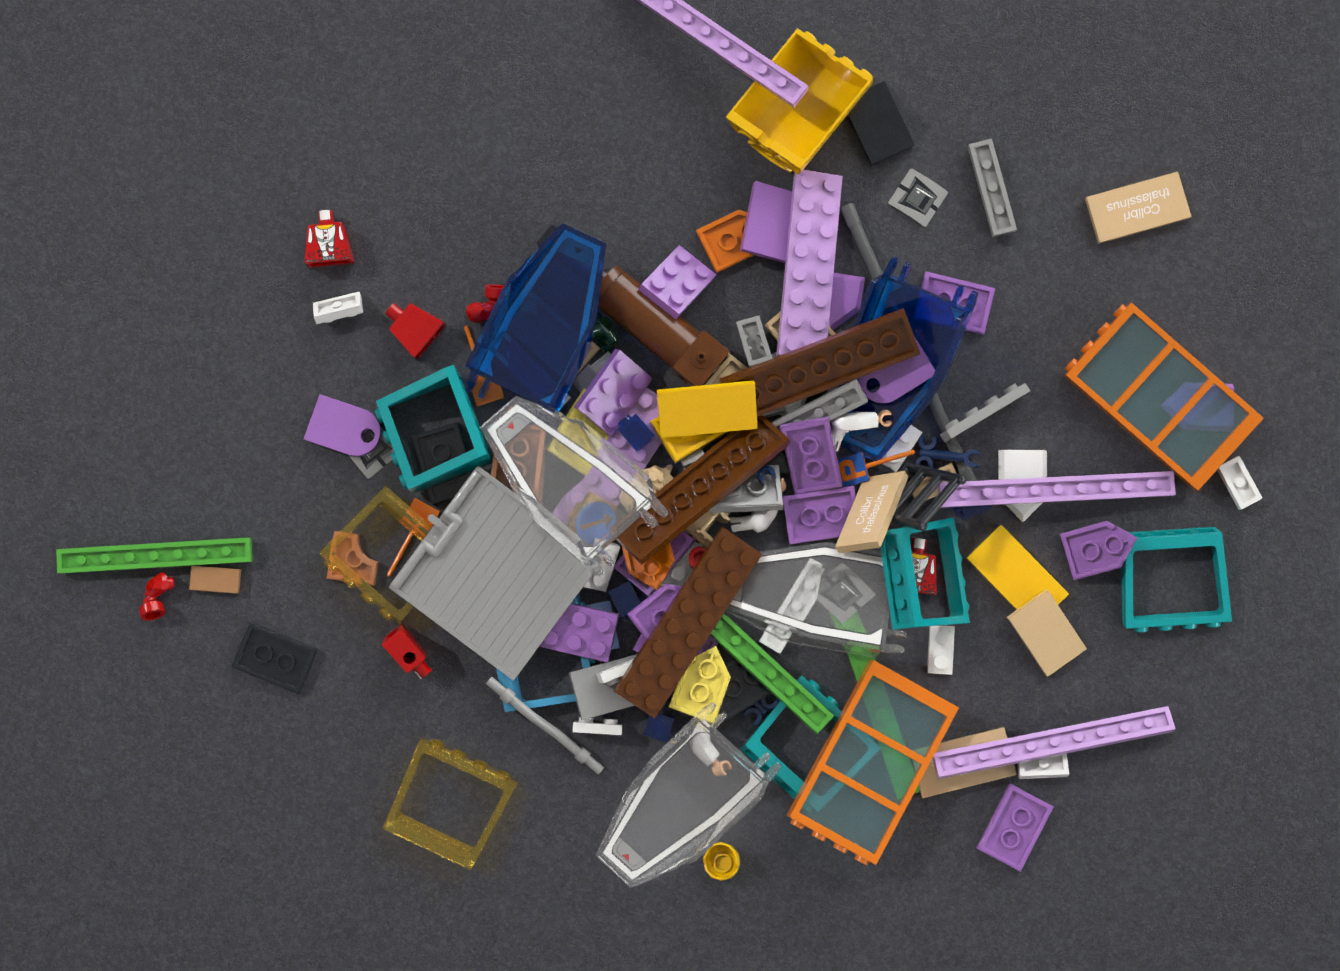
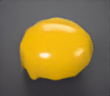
(721, 861)

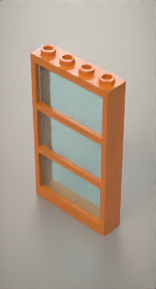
(1162, 396)
(872, 763)

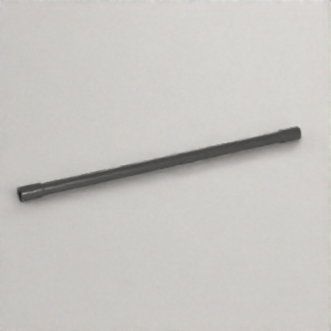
(854, 224)

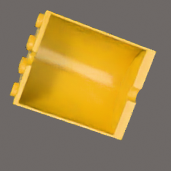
(795, 135)

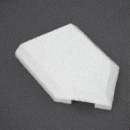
(1022, 465)

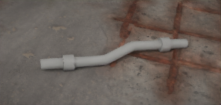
(508, 696)

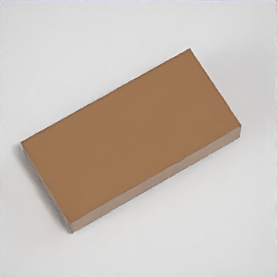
(215, 579)

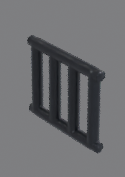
(937, 476)

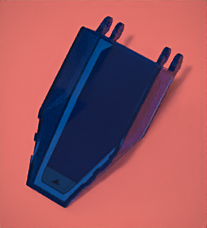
(542, 321)
(938, 329)

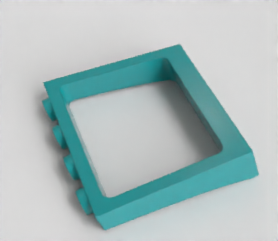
(1177, 539)
(901, 578)
(755, 749)

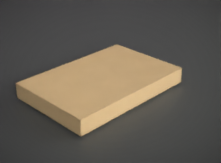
(1046, 632)

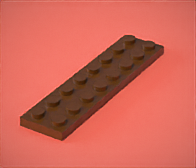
(830, 362)
(704, 486)
(687, 622)

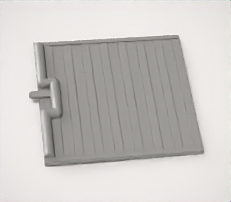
(491, 574)

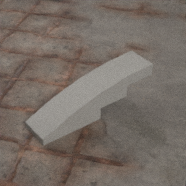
(755, 348)

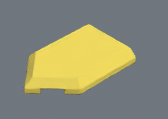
(702, 684)

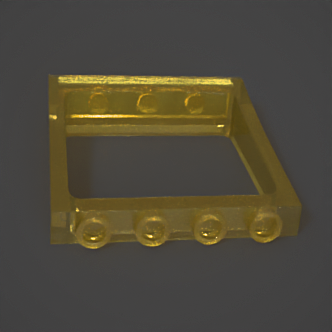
(401, 513)
(430, 838)

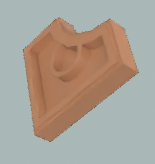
(352, 554)

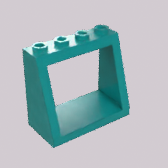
(453, 468)

